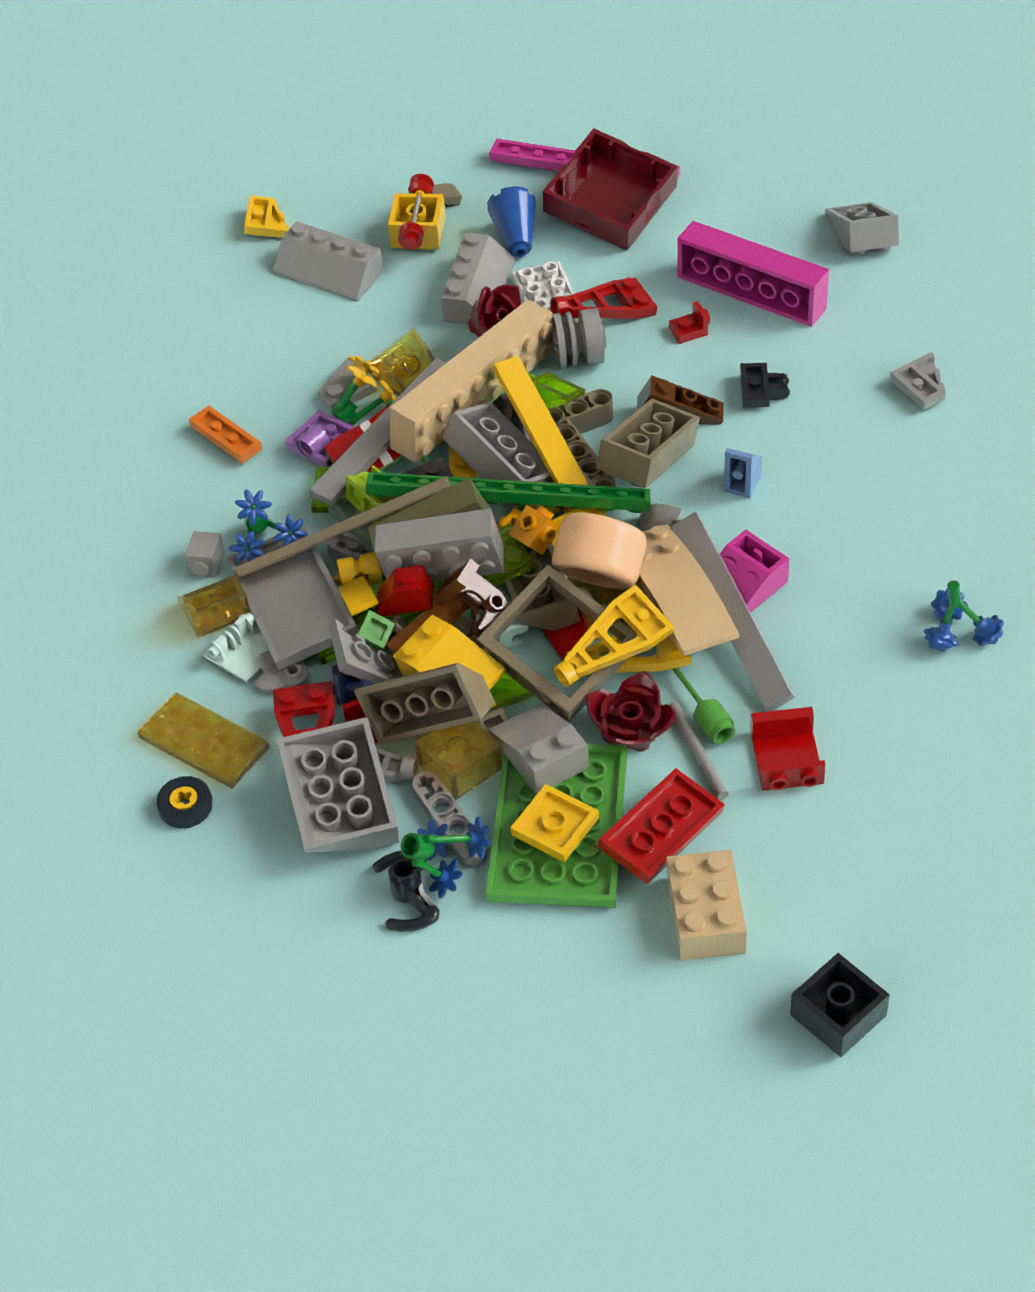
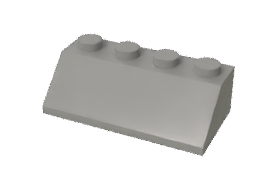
(328, 261)
(477, 264)
(494, 446)

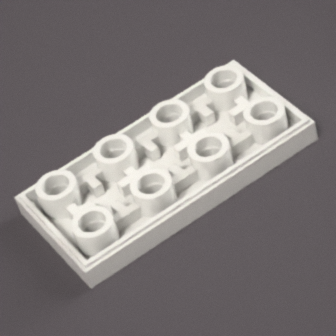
(542, 284)

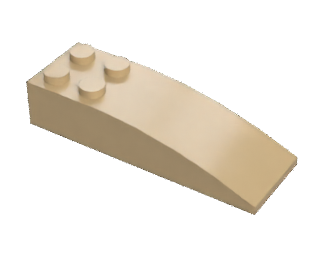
(683, 593)

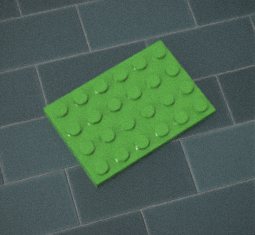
(533, 877)

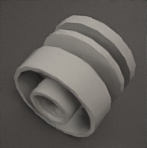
(582, 338)

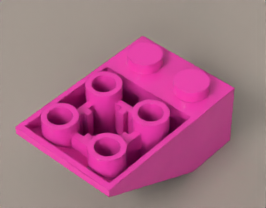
(755, 568)

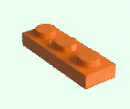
(225, 434)

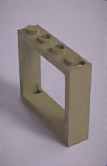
(528, 677)

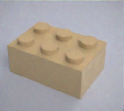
(706, 905)

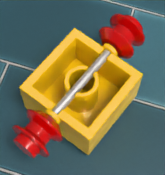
(417, 217)

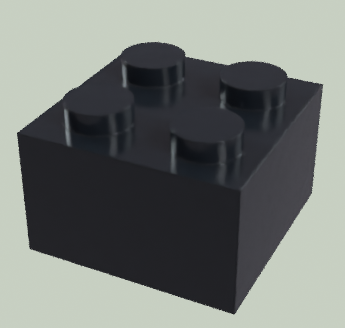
(839, 1004)

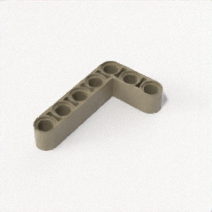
(581, 416)

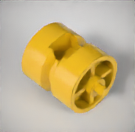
(365, 566)

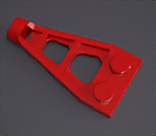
(629, 291)
(303, 701)

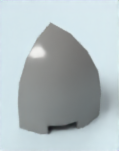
(659, 515)

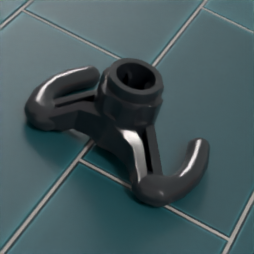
(407, 888)

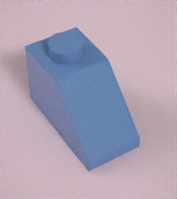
(741, 472)

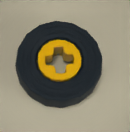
(180, 814)

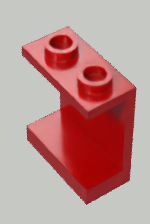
(786, 749)

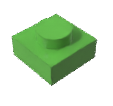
(375, 630)

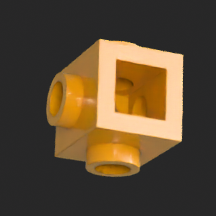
(535, 528)

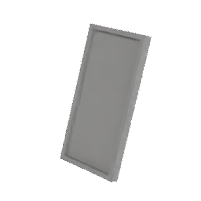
(294, 604)

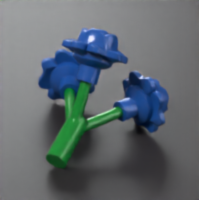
(949, 605)

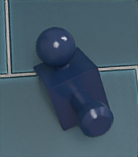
(346, 685)

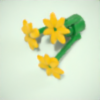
(345, 408)

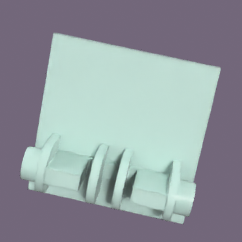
(238, 648)

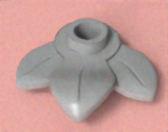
(272, 678)

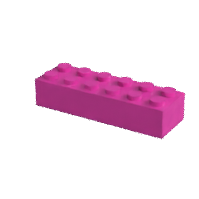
(752, 273)

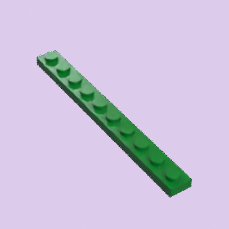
(521, 492)

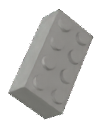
(441, 544)

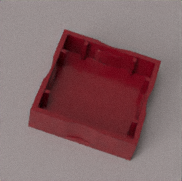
(610, 189)

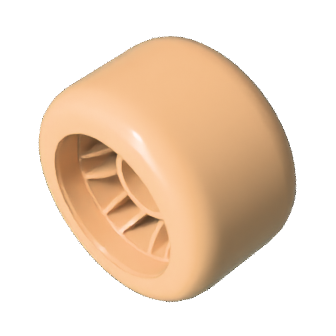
(599, 551)

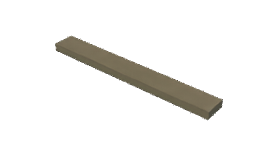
(342, 527)

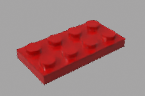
(660, 825)

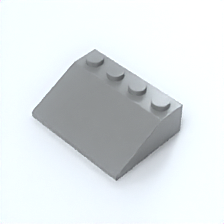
(338, 788)

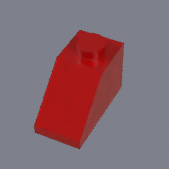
(405, 592)

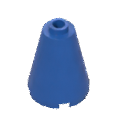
(514, 218)

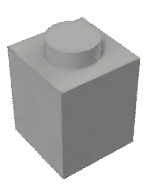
(205, 554)

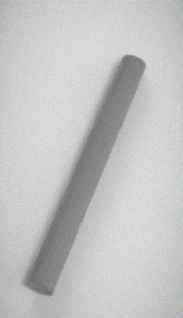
(699, 752)

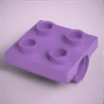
(314, 435)

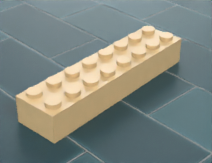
(468, 379)

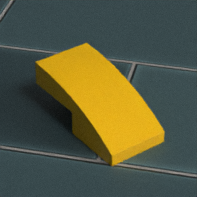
(357, 595)

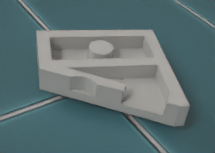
(920, 381)
(337, 384)

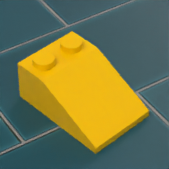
(442, 644)

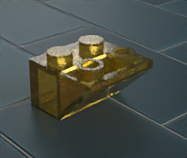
(214, 605)

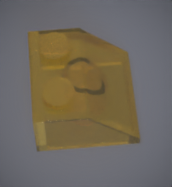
(402, 361)

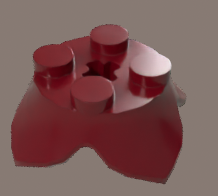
(493, 307)
(632, 713)

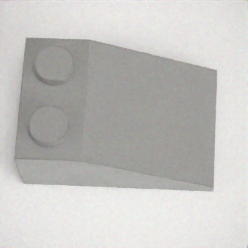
(864, 227)
(542, 747)

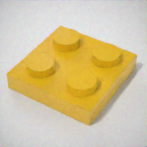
(554, 823)

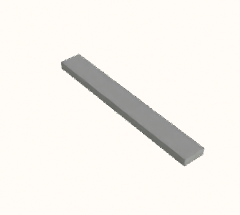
(364, 450)
(750, 645)

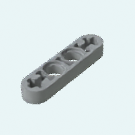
(451, 817)

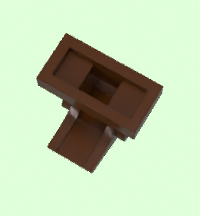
(476, 592)

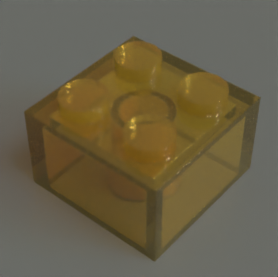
(460, 756)

